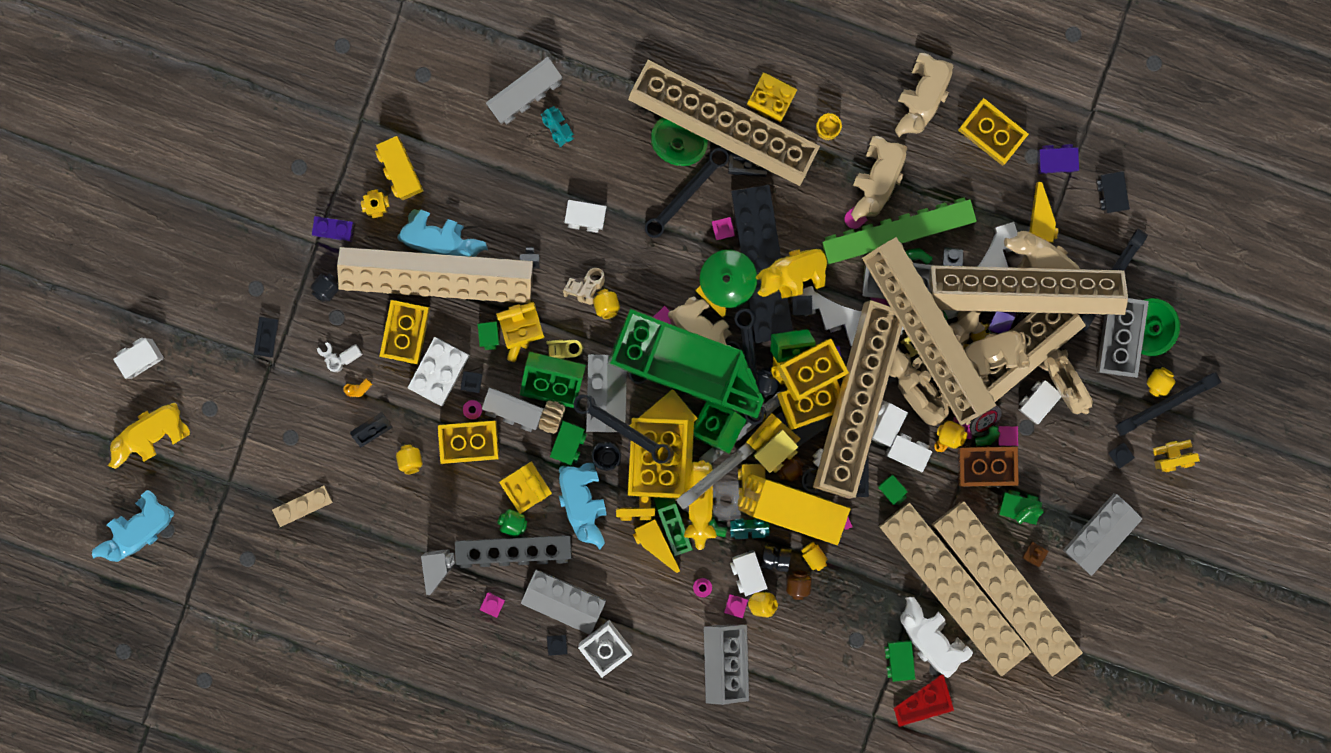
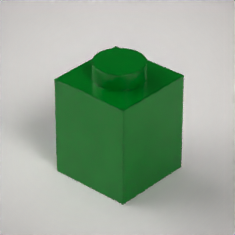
(488, 335)
(893, 490)

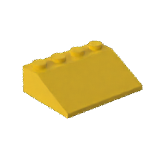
(656, 479)

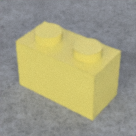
(776, 451)

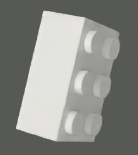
(438, 371)

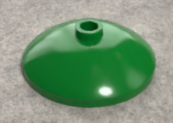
(668, 134)
(741, 283)
(1165, 316)

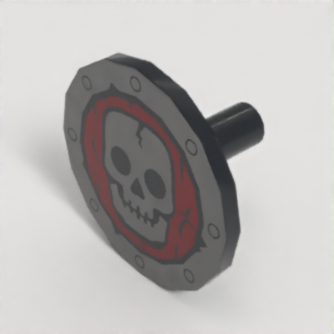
(980, 425)

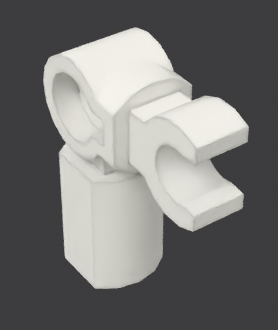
(336, 363)

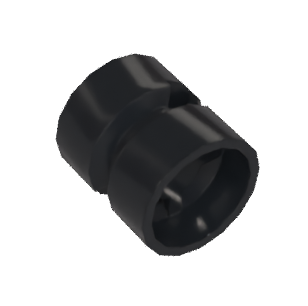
(808, 479)
(776, 557)

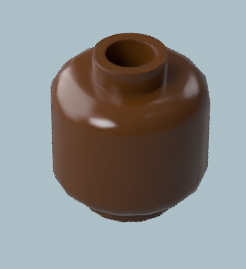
(791, 469)
(798, 584)

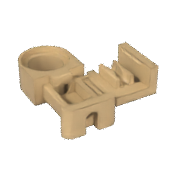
(587, 289)

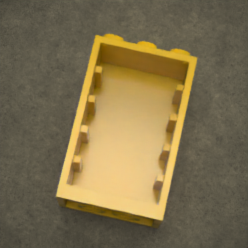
(793, 509)

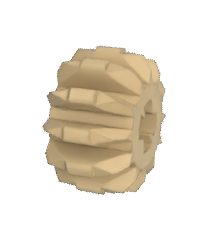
(551, 417)

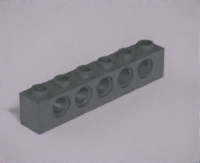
(463, 549)

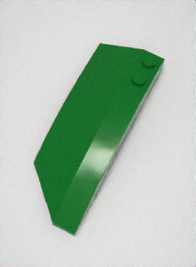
(686, 363)

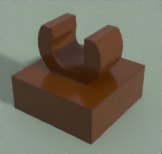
(1035, 554)

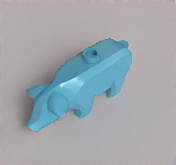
(437, 240)
(579, 504)
(137, 532)

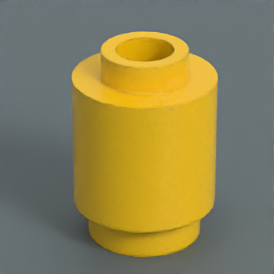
(814, 556)

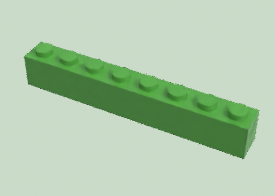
(905, 229)

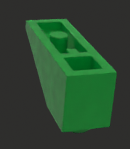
(673, 525)

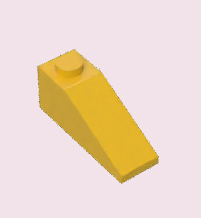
(1042, 218)
(653, 540)

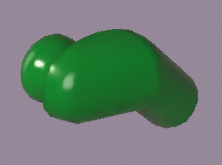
(918, 253)
(993, 435)
(1027, 512)
(720, 531)

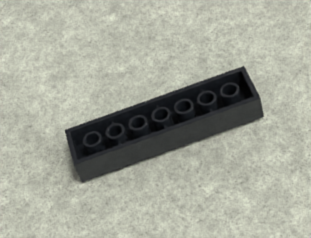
(760, 244)

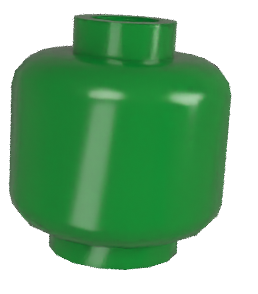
(512, 523)

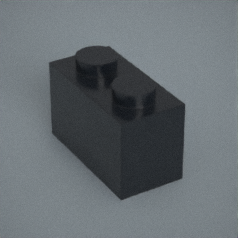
(1113, 192)

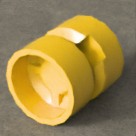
(828, 126)

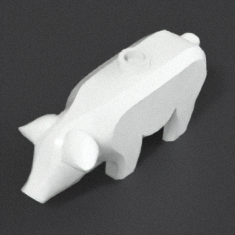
(931, 642)

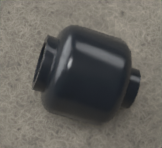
(324, 287)
(767, 383)

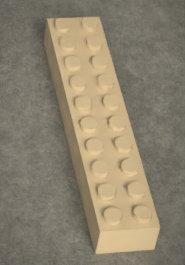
(723, 122)
(435, 275)
(1029, 290)
(929, 331)
(859, 401)
(1007, 588)
(954, 589)

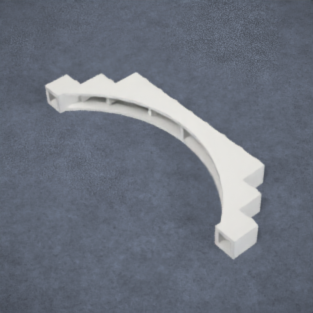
(836, 315)

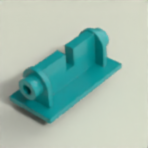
(552, 118)
(741, 527)

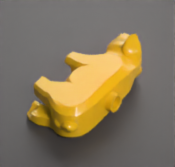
(791, 271)
(146, 431)
(701, 509)

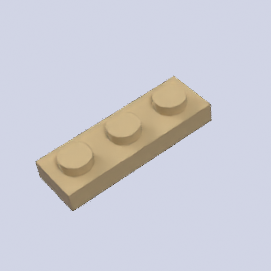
(302, 506)

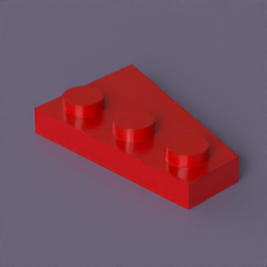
(925, 704)

